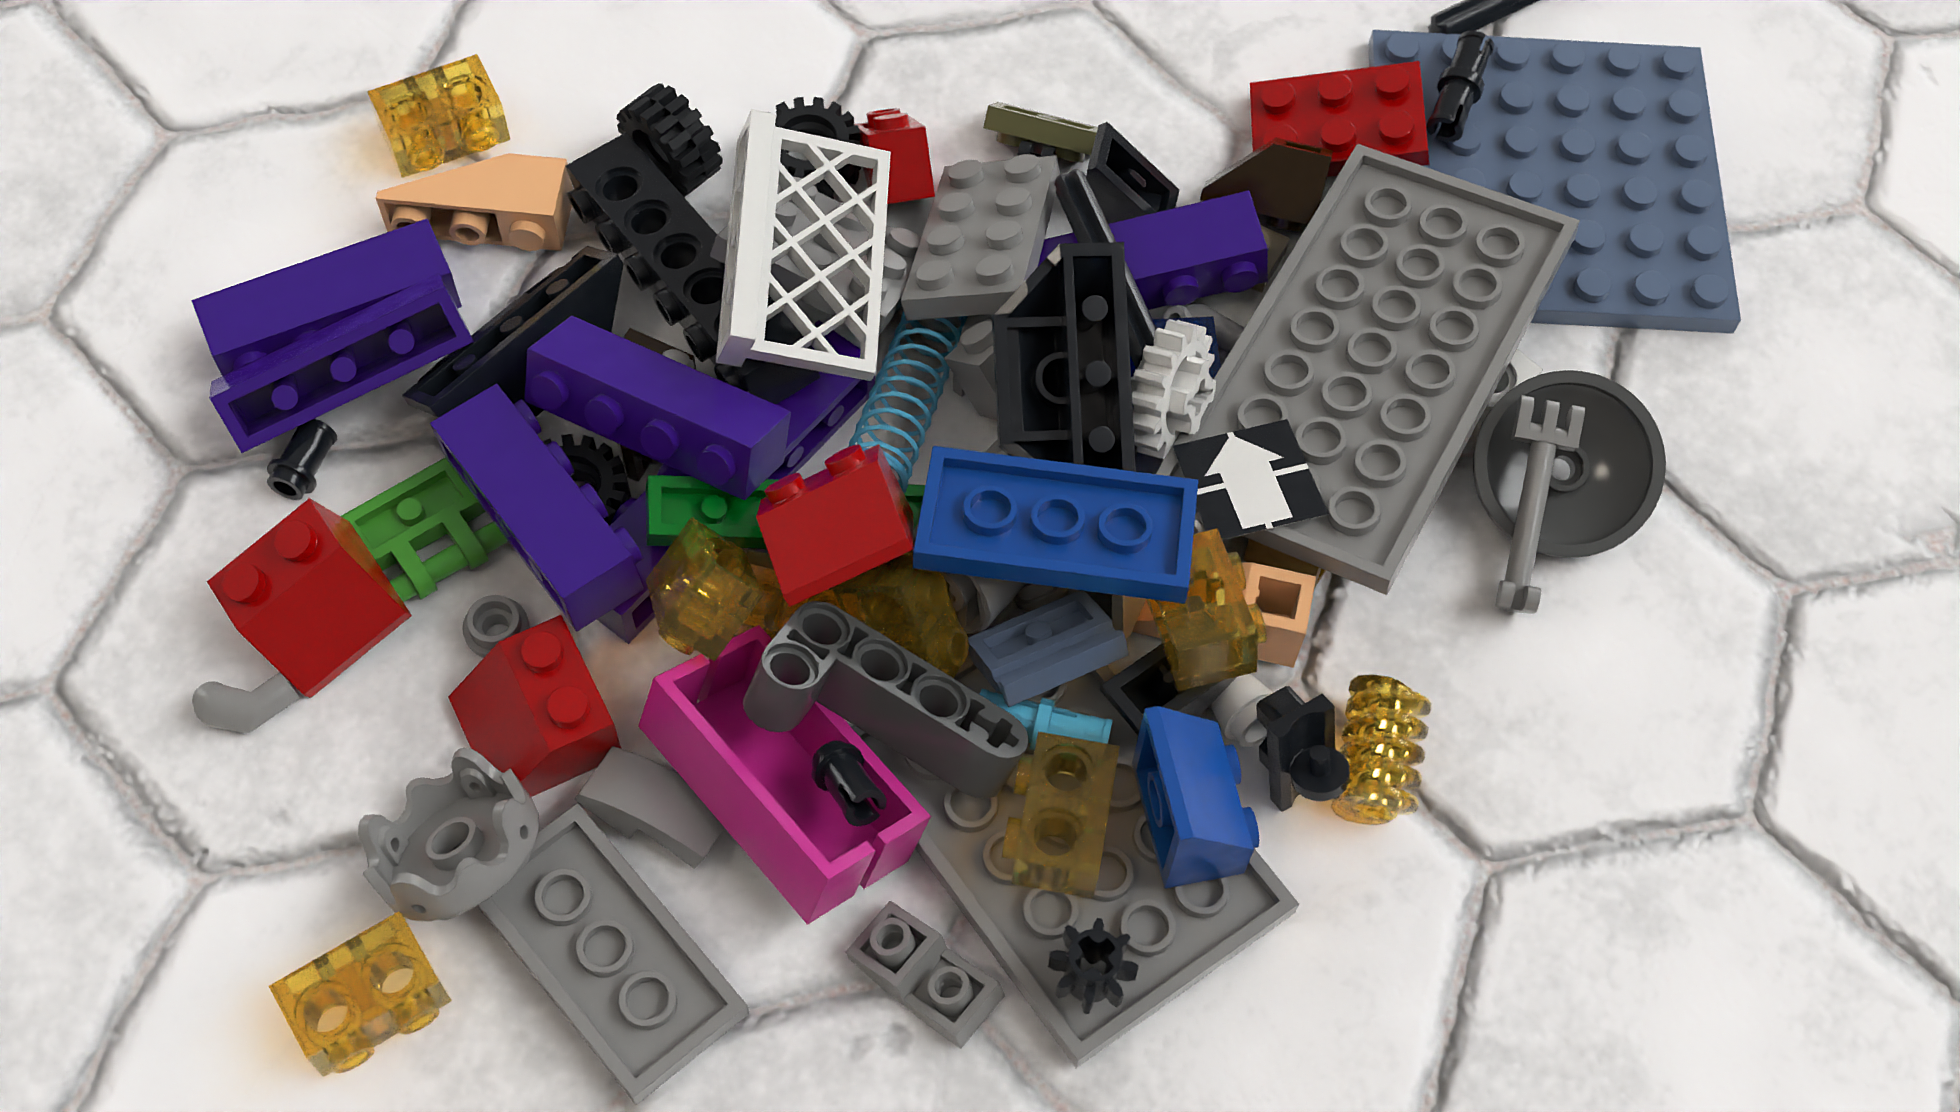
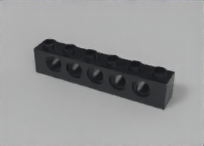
(670, 252)

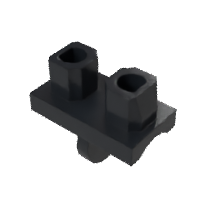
(1301, 748)

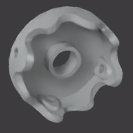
(413, 855)

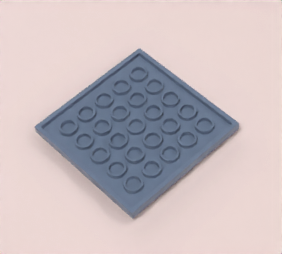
(1607, 140)

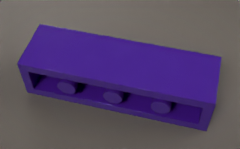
(1190, 250)
(310, 295)
(339, 363)
(657, 406)
(539, 506)

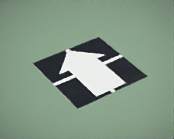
(1251, 479)

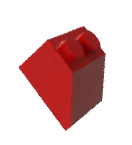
(834, 522)
(309, 597)
(535, 708)

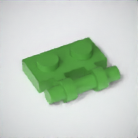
(416, 515)

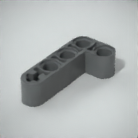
(886, 693)

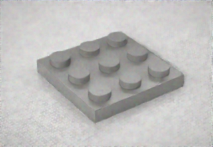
(898, 257)

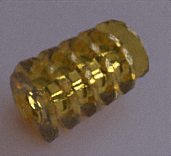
(1381, 750)

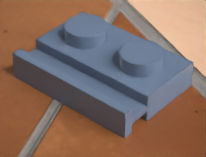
(1047, 647)

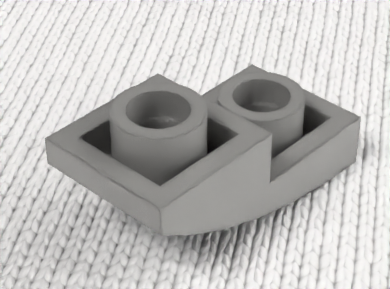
(647, 796)
(924, 974)

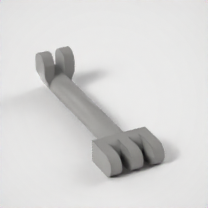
(1515, 591)

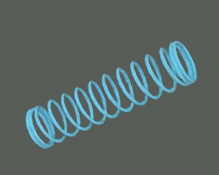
(946, 338)

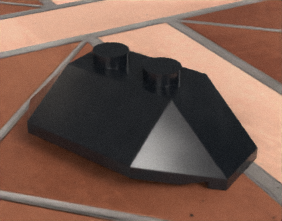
(581, 289)
(1067, 361)

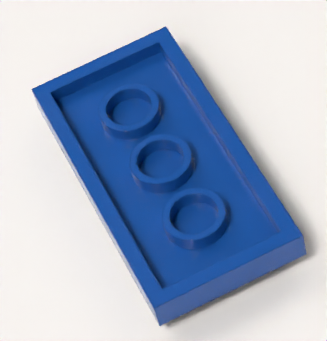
(1057, 524)

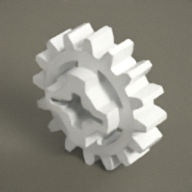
(1171, 387)

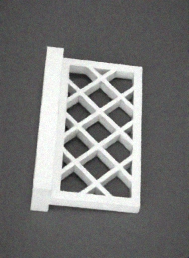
(751, 253)

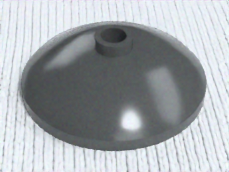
(1612, 473)

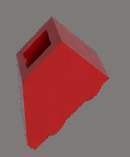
(909, 159)

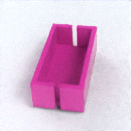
(764, 785)

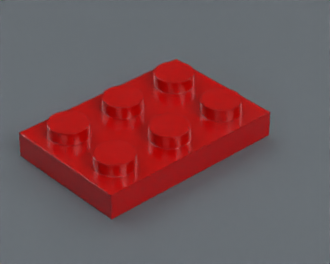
(1345, 108)

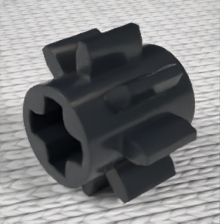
(1093, 946)

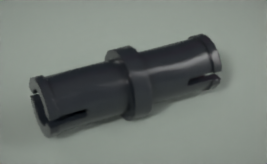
(1460, 86)

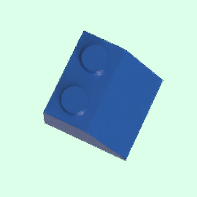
(1192, 798)

